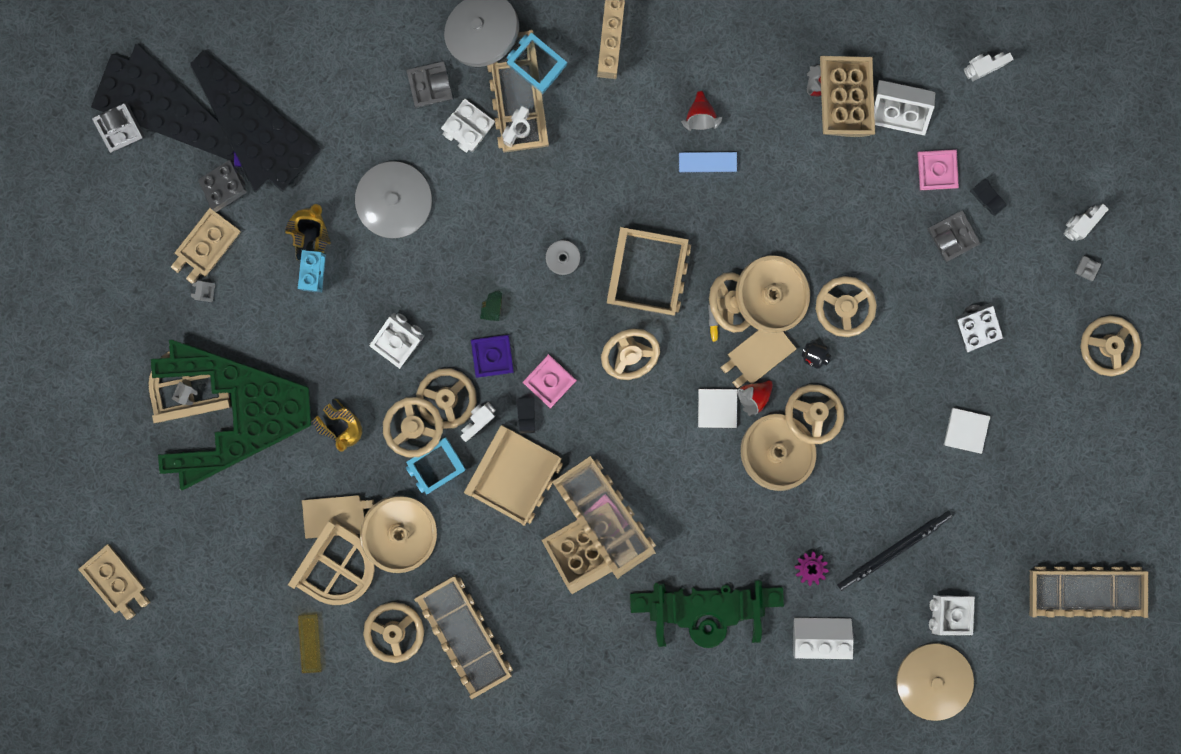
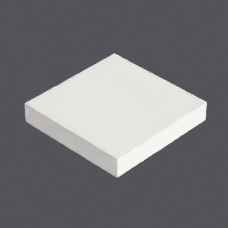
(717, 408)
(966, 430)

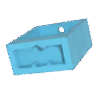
(553, 73)
(309, 276)
(421, 484)

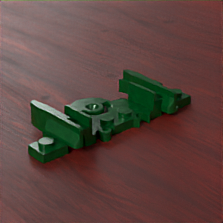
(725, 606)

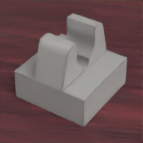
(1087, 268)
(204, 291)
(182, 393)

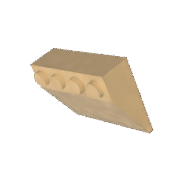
(847, 96)
(575, 557)

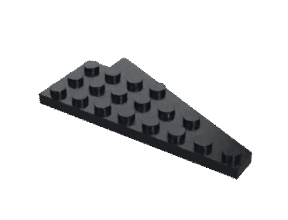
(159, 103)
(259, 136)

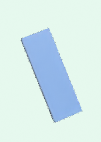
(708, 162)

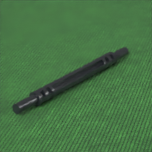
(894, 551)

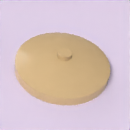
(772, 294)
(776, 455)
(398, 534)
(935, 681)

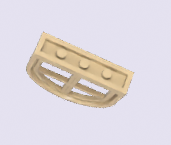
(181, 411)
(316, 553)

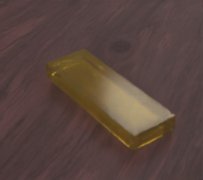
(309, 643)

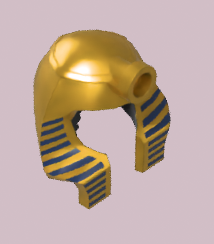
(308, 226)
(346, 432)

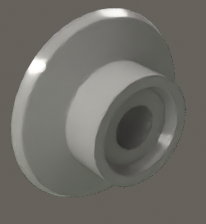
(559, 248)

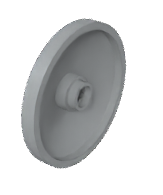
(481, 31)
(393, 200)

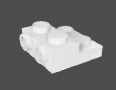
(983, 65)
(467, 126)
(1081, 225)
(397, 339)
(480, 417)
(952, 615)

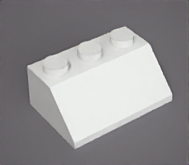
(903, 107)
(823, 638)

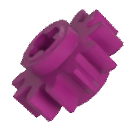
(803, 570)

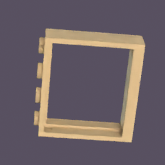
(681, 269)

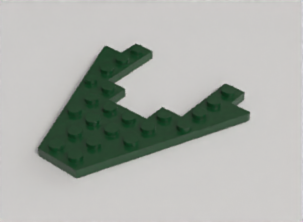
(262, 407)

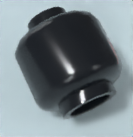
(816, 354)

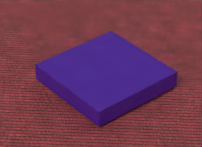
(492, 356)

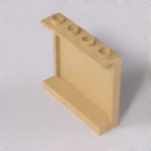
(514, 475)

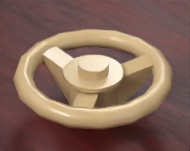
(724, 303)
(846, 306)
(1111, 345)
(630, 353)
(447, 397)
(814, 414)
(412, 427)
(393, 632)

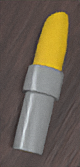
(713, 326)

